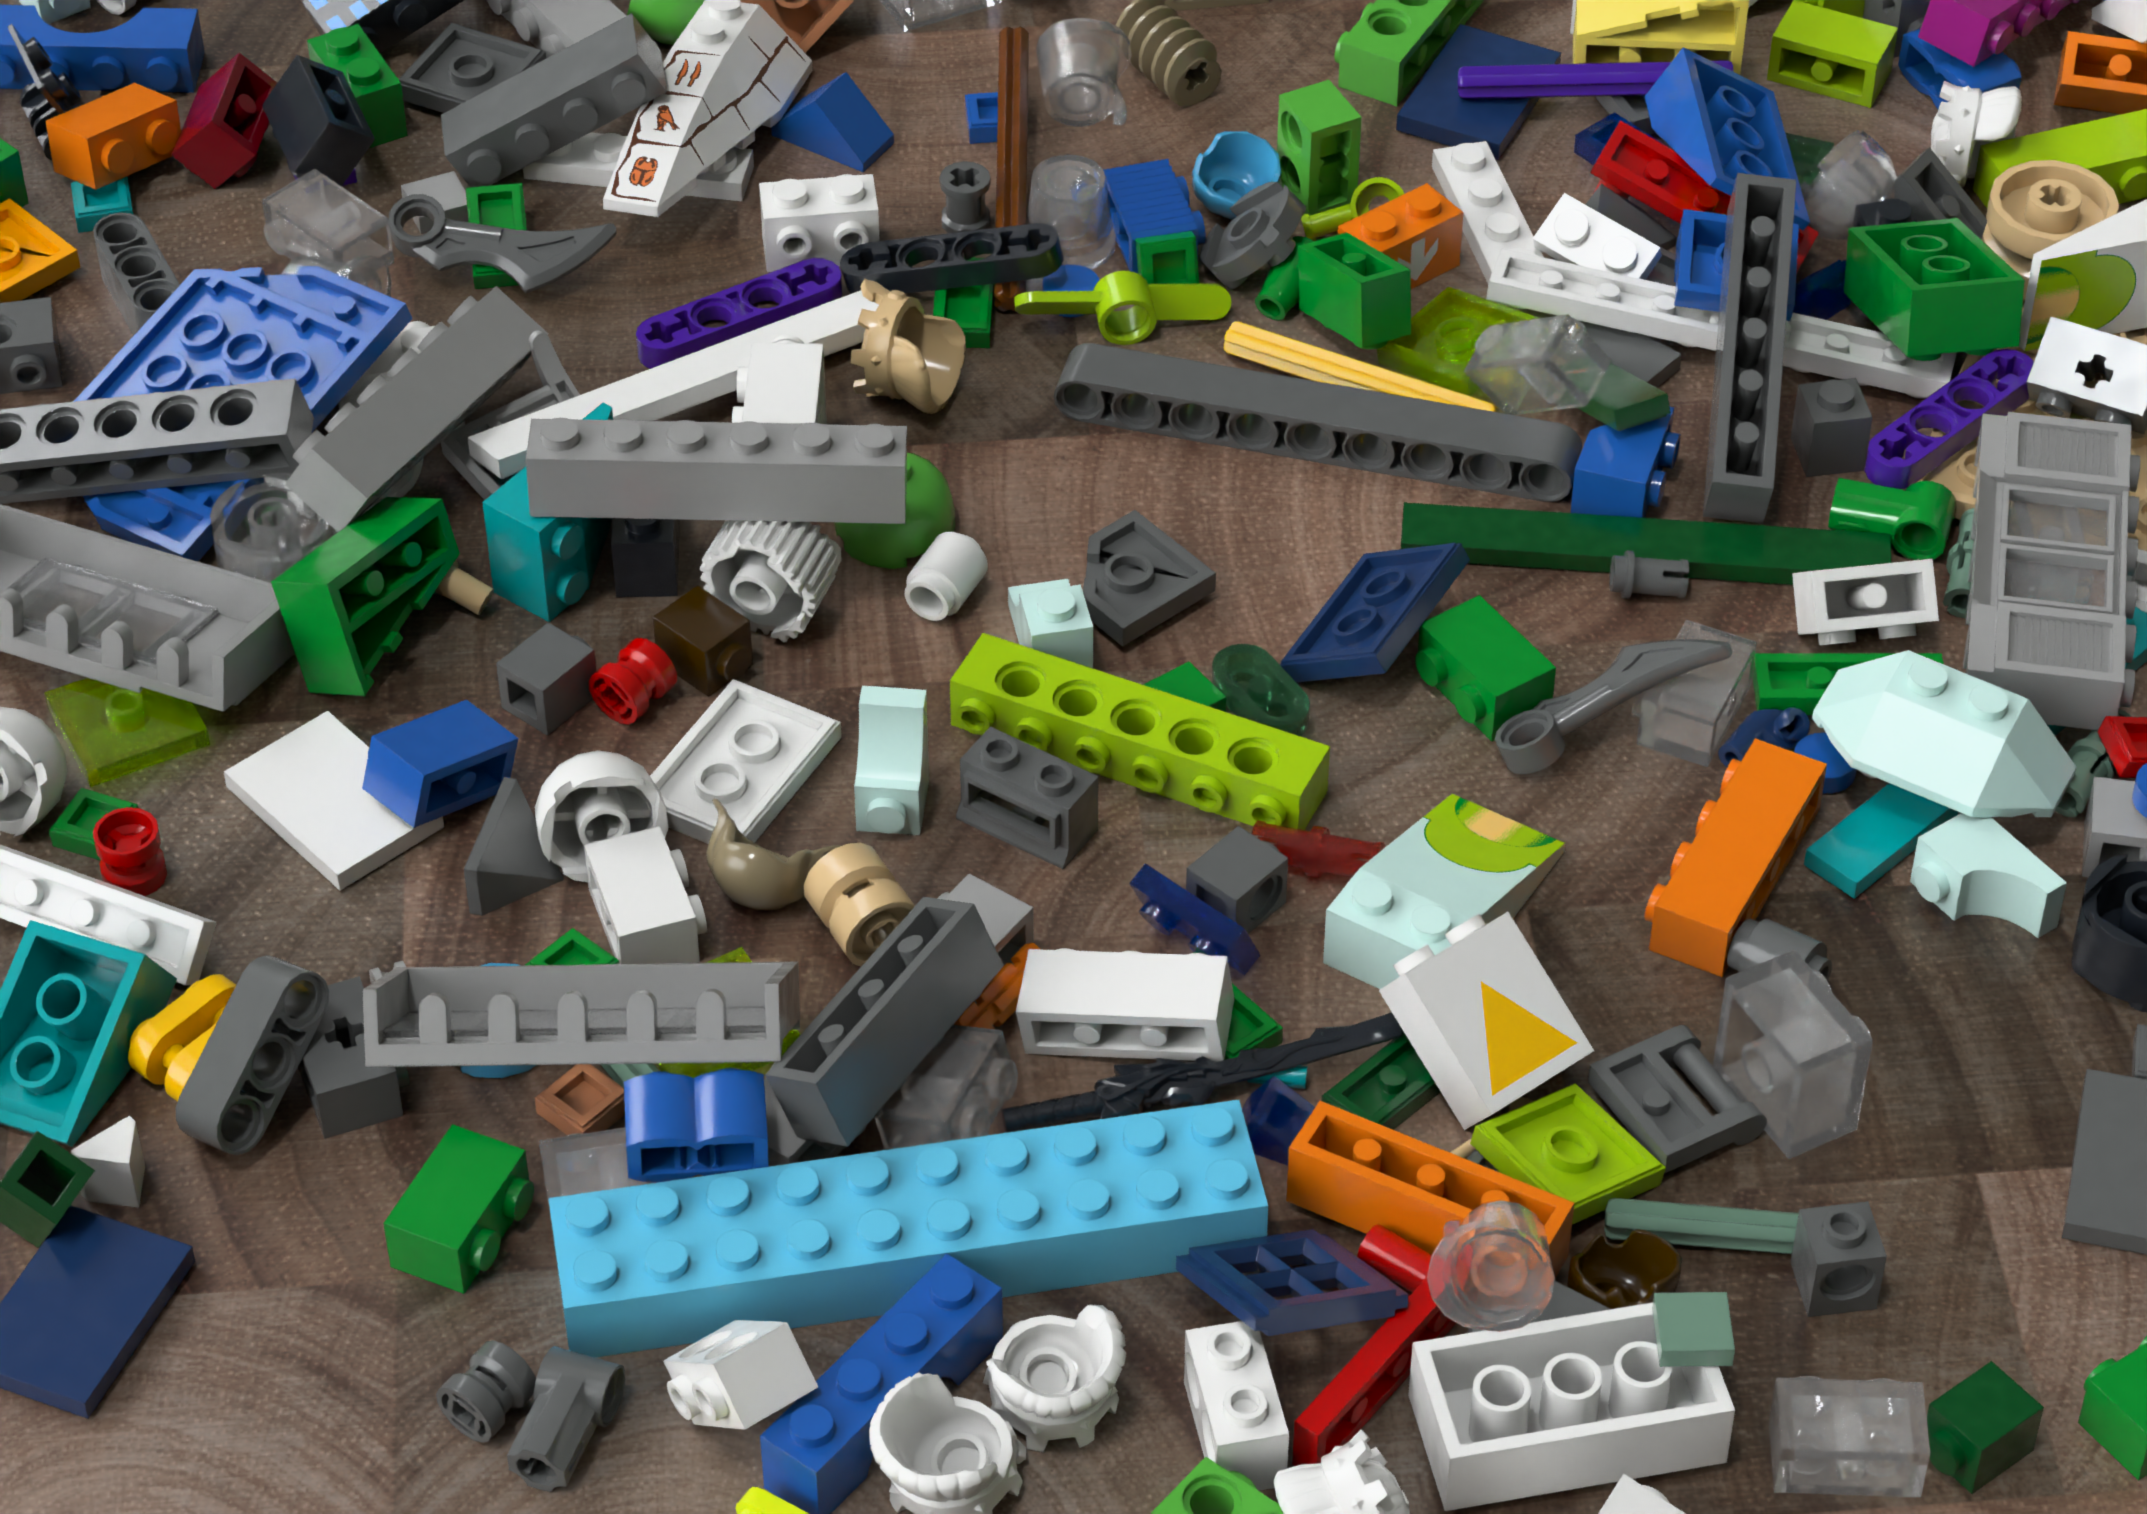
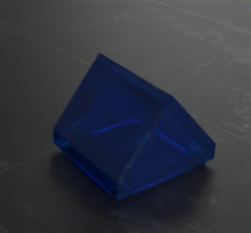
(1822, 292)

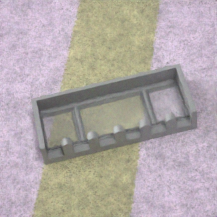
(581, 1014)

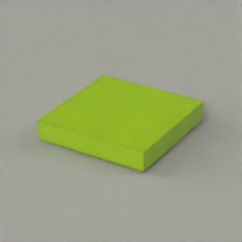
(1569, 1150)

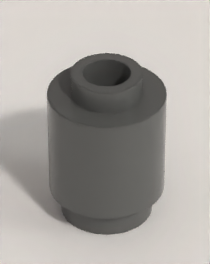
(1766, 939)

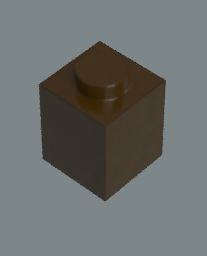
(704, 640)

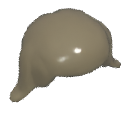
(755, 874)

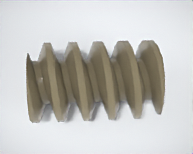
(1170, 51)

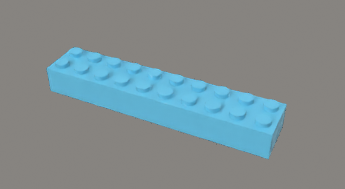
(865, 1227)

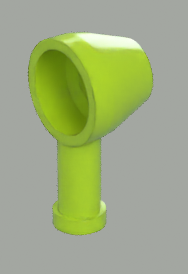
(1364, 194)

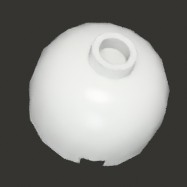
(30, 770)
(591, 801)

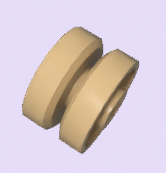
(2043, 205)

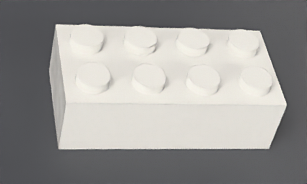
(1562, 1408)

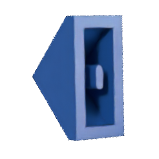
(837, 125)

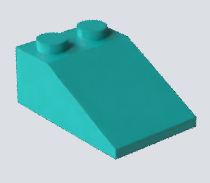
(541, 559)
(70, 1027)

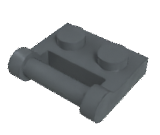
(1663, 1110)

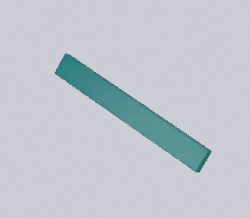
(1892, 820)

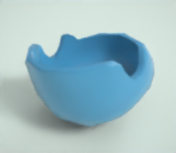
(1232, 168)

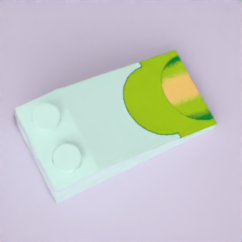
(1430, 881)

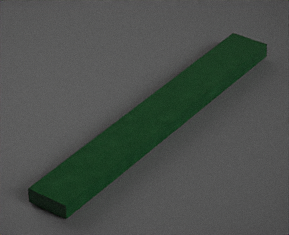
(1591, 540)

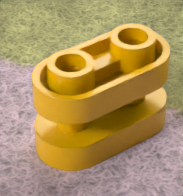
(171, 1042)

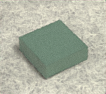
(1693, 1329)

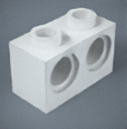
(738, 1374)
(1235, 1401)

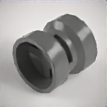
(483, 1394)

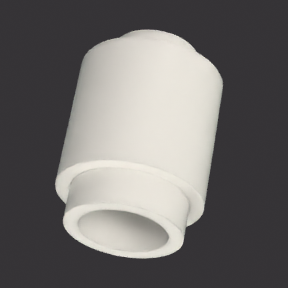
(945, 576)

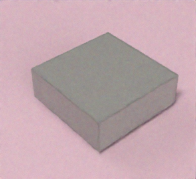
(446, 190)

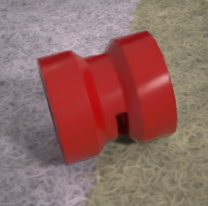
(627, 686)
(130, 850)

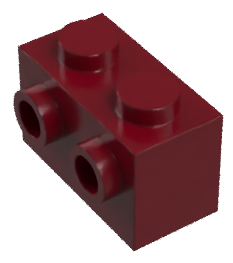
(225, 122)

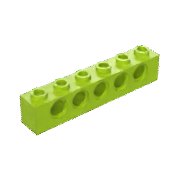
(1140, 735)

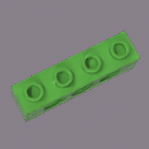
(1397, 44)

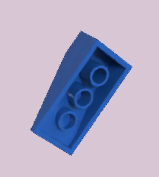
(1721, 125)

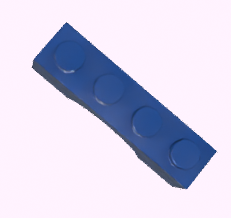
(152, 49)
(822, 1440)

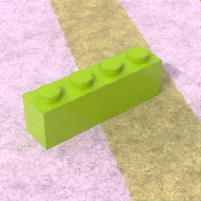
(2107, 146)

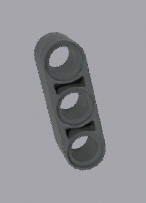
(132, 267)
(252, 1054)

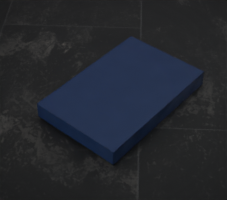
(1439, 113)
(1374, 612)
(85, 1308)

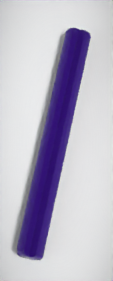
(1561, 79)

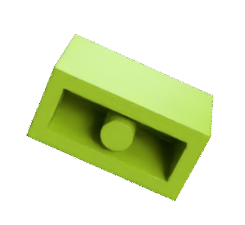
(1832, 53)

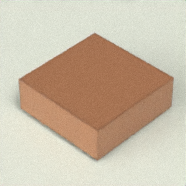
(582, 1101)

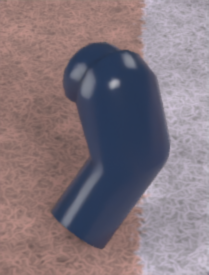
(1772, 726)

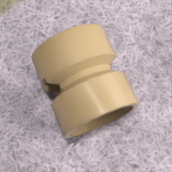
(856, 899)

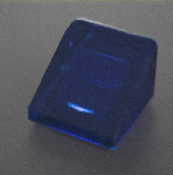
(1274, 1119)

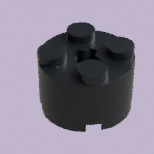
(2113, 931)

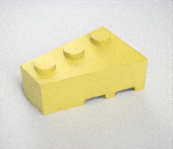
(1658, 30)

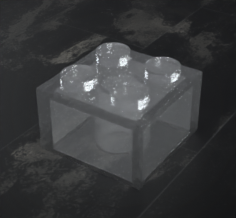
(1793, 1052)

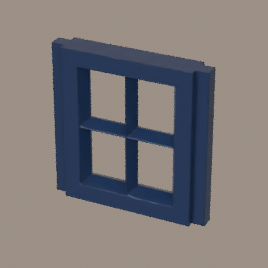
(1362, 1291)

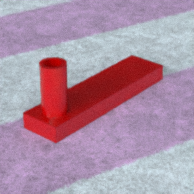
(1662, 180)
(1384, 1359)

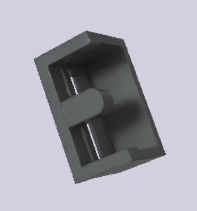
(1039, 787)

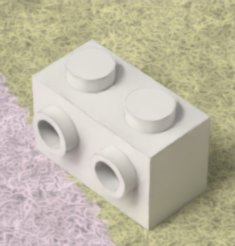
(817, 218)
(1865, 597)

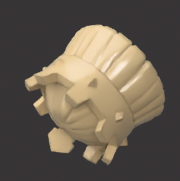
(907, 351)

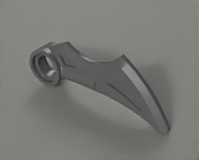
(526, 256)
(1536, 736)

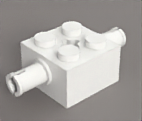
(782, 383)

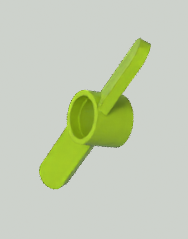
(1129, 288)

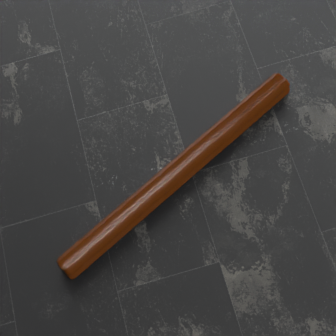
(1012, 145)

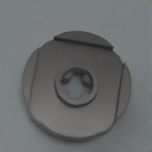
(1256, 234)

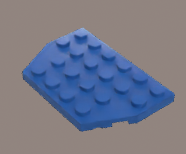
(235, 332)

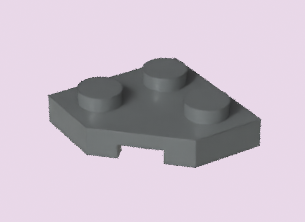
(1140, 578)

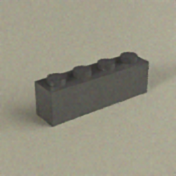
(553, 103)
(884, 1021)

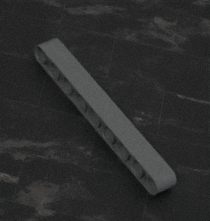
(1319, 422)

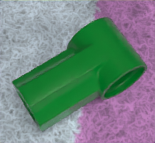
(1913, 517)

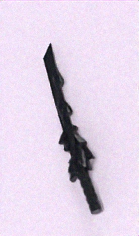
(1179, 1083)

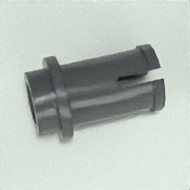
(1648, 576)

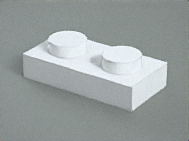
(1592, 240)

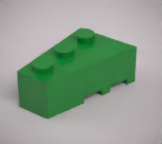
(360, 589)

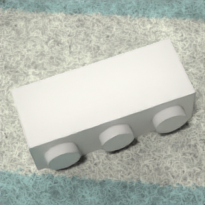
(1125, 1004)

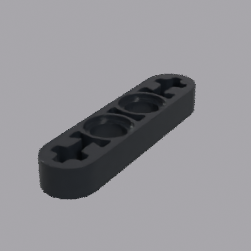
(1015, 252)

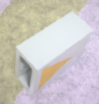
(1484, 1017)

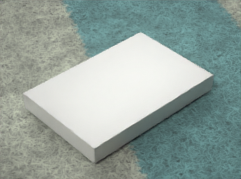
(748, 755)
(315, 800)

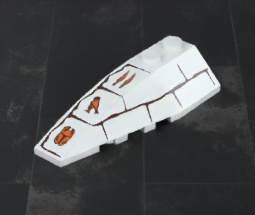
(722, 83)

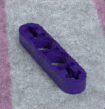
(680, 329)
(1940, 411)

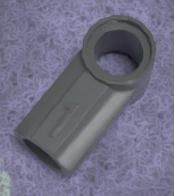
(569, 1402)

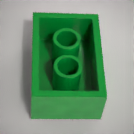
(1934, 288)

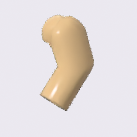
(465, 589)

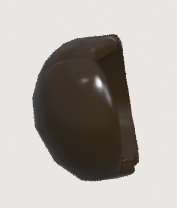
(1627, 1271)

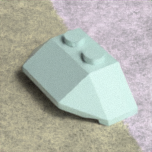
(1945, 737)

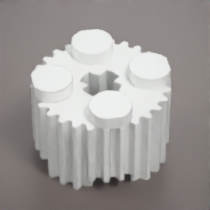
(771, 572)

